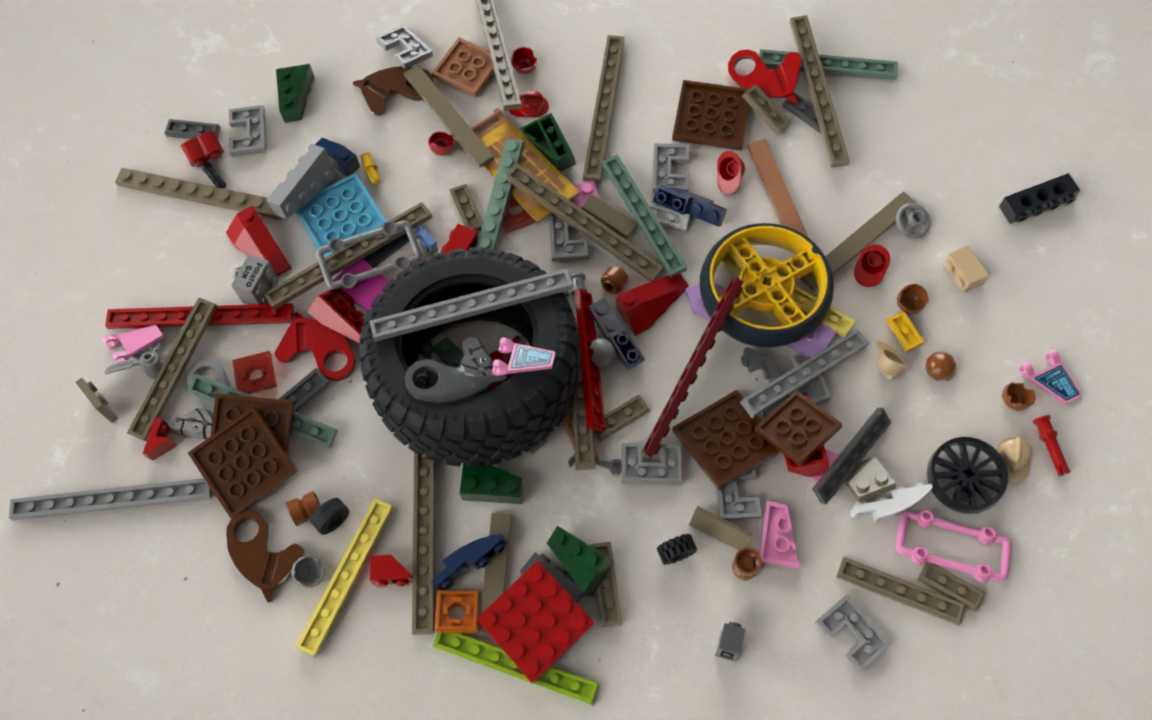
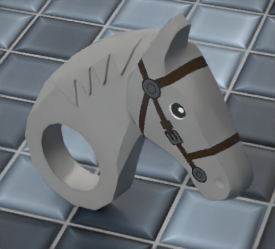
(198, 421)

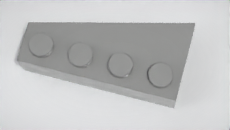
(303, 182)

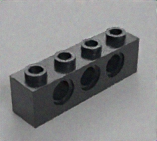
(1039, 198)

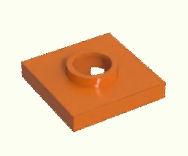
(449, 599)

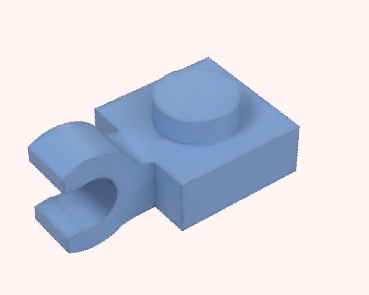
(427, 241)

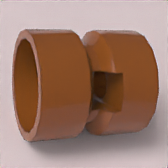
(304, 508)
(746, 563)

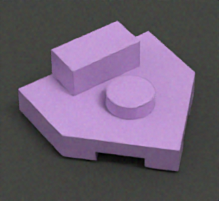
(694, 296)

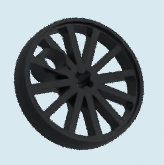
(963, 468)

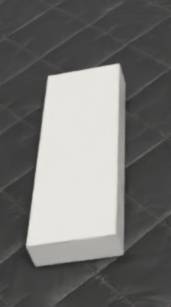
(670, 218)

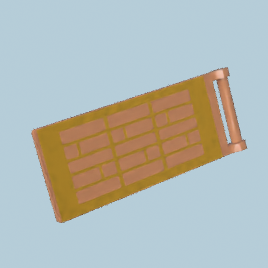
(531, 159)

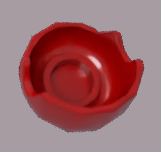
(523, 60)
(441, 143)

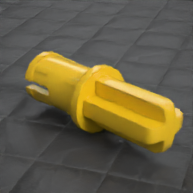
(370, 168)

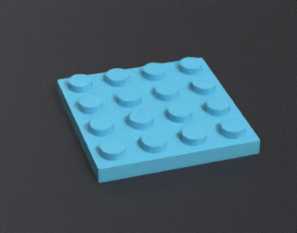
(340, 212)

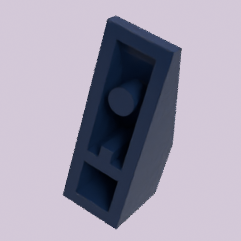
(340, 157)

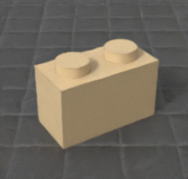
(965, 269)

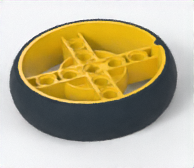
(807, 256)

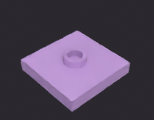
(815, 341)

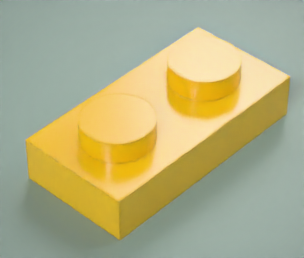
(904, 331)

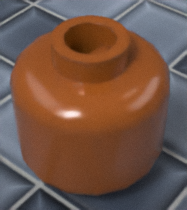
(614, 279)

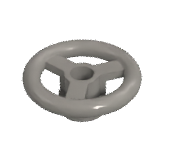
(920, 215)

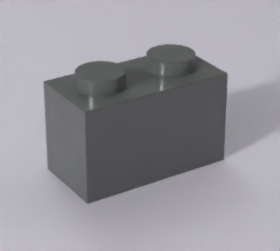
(730, 641)

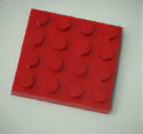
(535, 621)

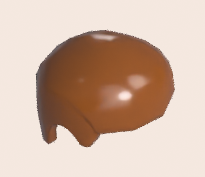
(912, 298)
(941, 366)
(1018, 397)

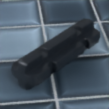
(213, 175)

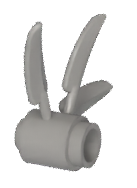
(149, 361)

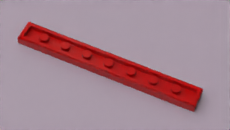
(590, 372)

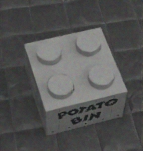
(254, 279)

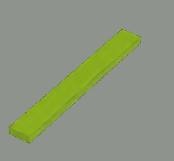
(495, 658)

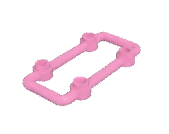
(986, 536)

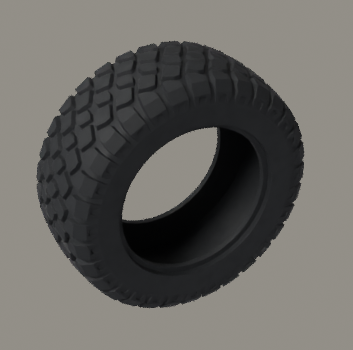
(491, 422)

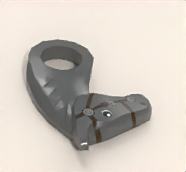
(455, 383)

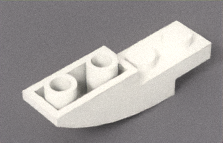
(898, 501)

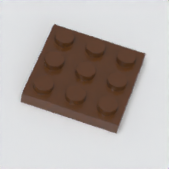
(798, 428)

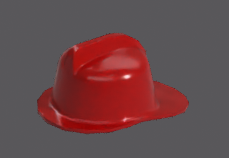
(532, 105)
(729, 172)
(872, 265)

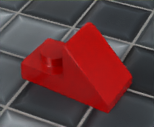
(156, 442)

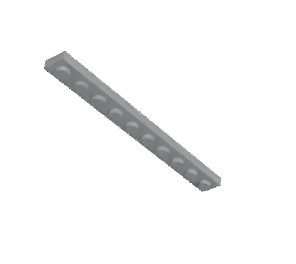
(470, 305)
(109, 499)

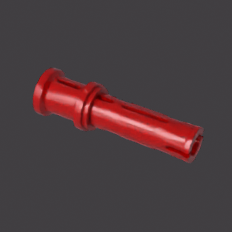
(1049, 435)

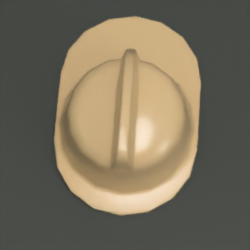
(890, 361)
(1016, 457)

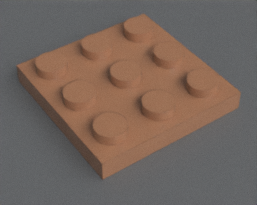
(465, 67)

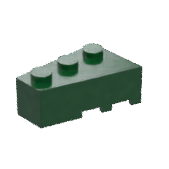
(293, 89)
(549, 140)
(490, 485)
(581, 560)

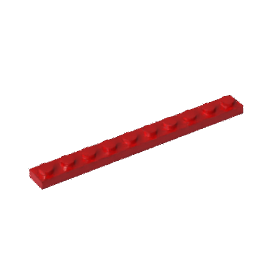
(177, 316)

